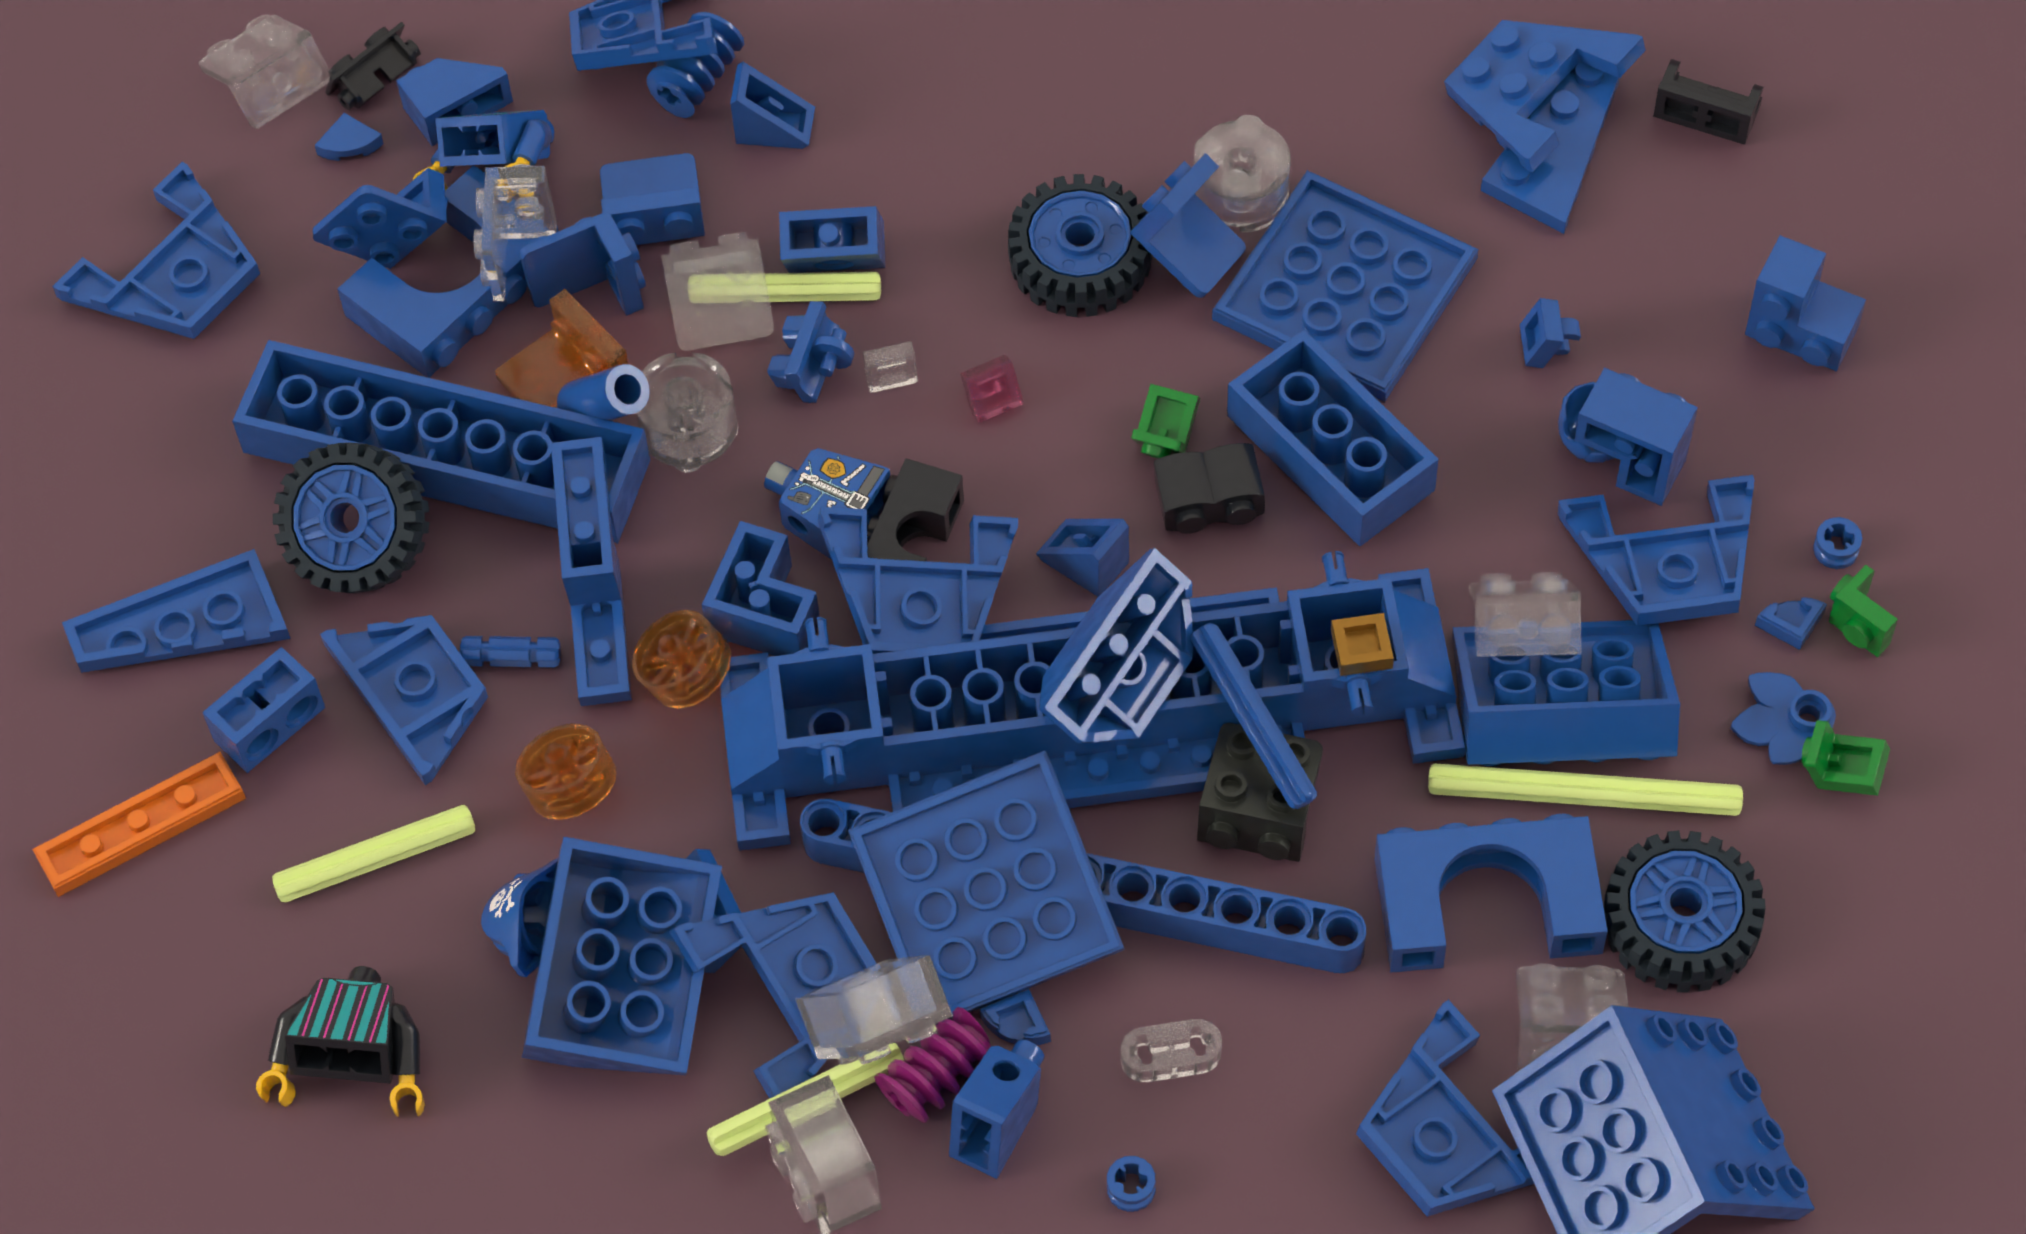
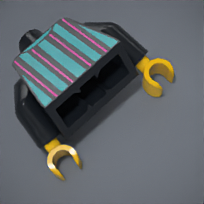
(348, 1034)

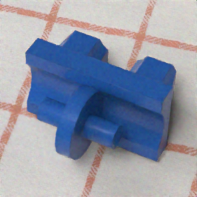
(816, 352)

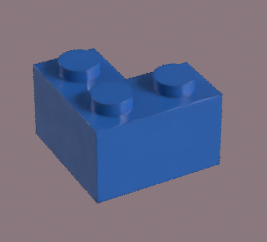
(1799, 311)
(1641, 429)
(751, 598)

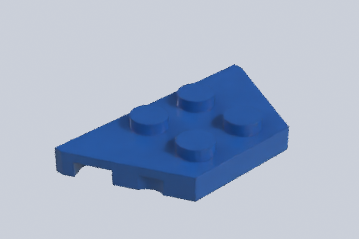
(412, 686)

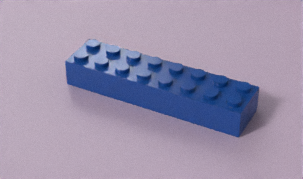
(456, 438)

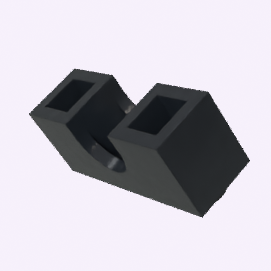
(917, 504)

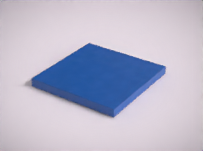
(1350, 278)
(989, 884)

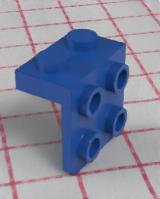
(654, 198)
(383, 223)
(1187, 232)
(582, 258)

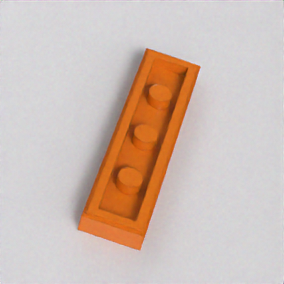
(139, 824)

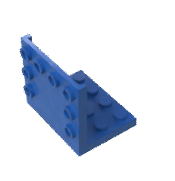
(1649, 1127)

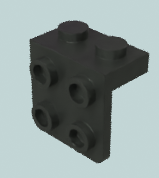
(1243, 803)

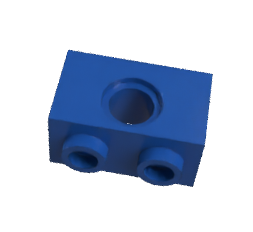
(832, 239)

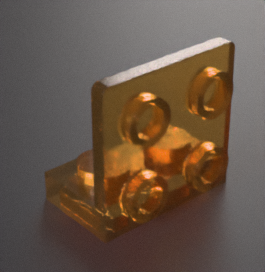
(566, 353)

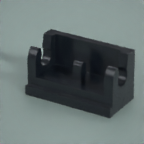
(1706, 106)

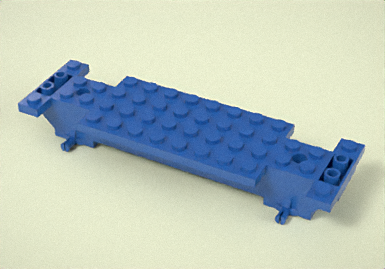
(973, 706)

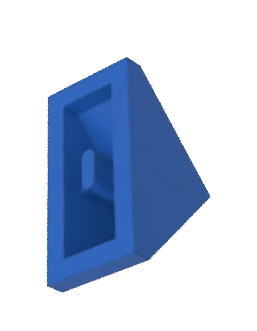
(768, 112)
(1088, 551)

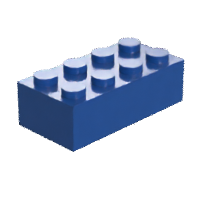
(1332, 437)

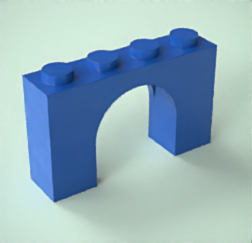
(430, 326)
(1548, 854)

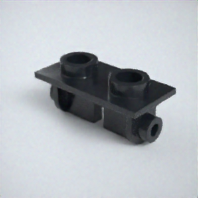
(356, 76)

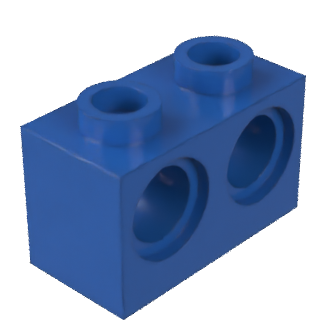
(264, 709)

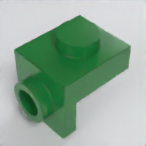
(1166, 421)
(1859, 617)
(1844, 760)

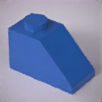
(451, 90)

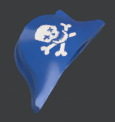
(518, 917)

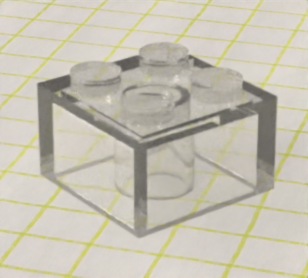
(875, 1009)
(822, 1156)

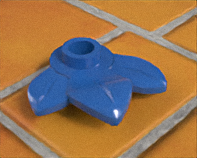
(1776, 716)

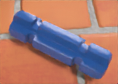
(511, 651)

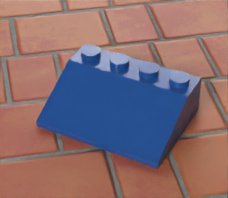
(1583, 706)
(608, 969)

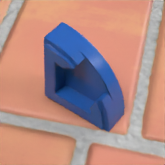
(348, 138)
(1791, 620)
(1016, 1019)

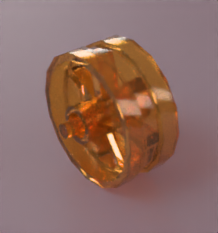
(674, 648)
(561, 764)

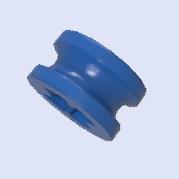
(1824, 547)
(1146, 1177)

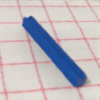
(1253, 716)

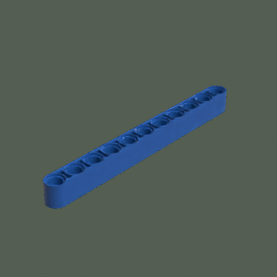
(1162, 891)

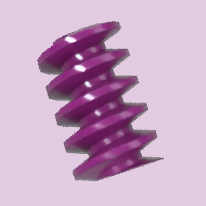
(934, 1065)

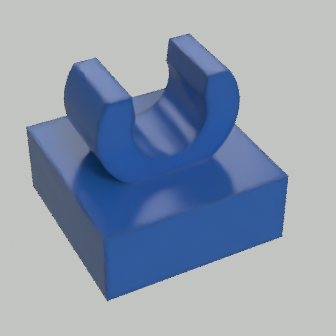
(1546, 333)

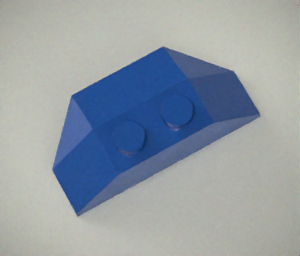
(1123, 655)

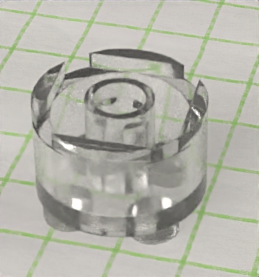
(1251, 172)
(688, 411)

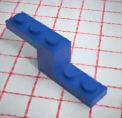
(591, 571)

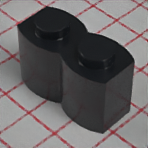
(1209, 487)

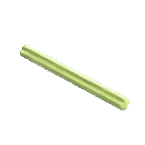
(1585, 789)

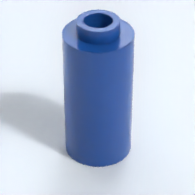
(607, 393)

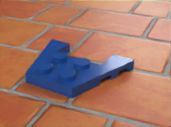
(633, 33)
(1521, 67)
(183, 278)
(1670, 570)
(911, 601)
(795, 952)
(1432, 1133)

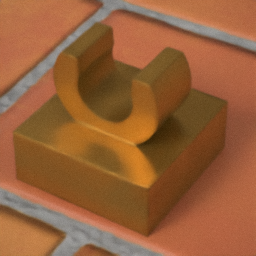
(1362, 644)

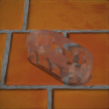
(1171, 1050)

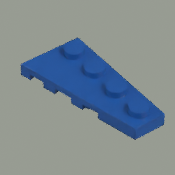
(1577, 114)
(190, 615)

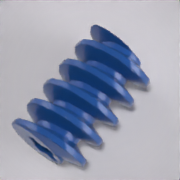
(682, 82)

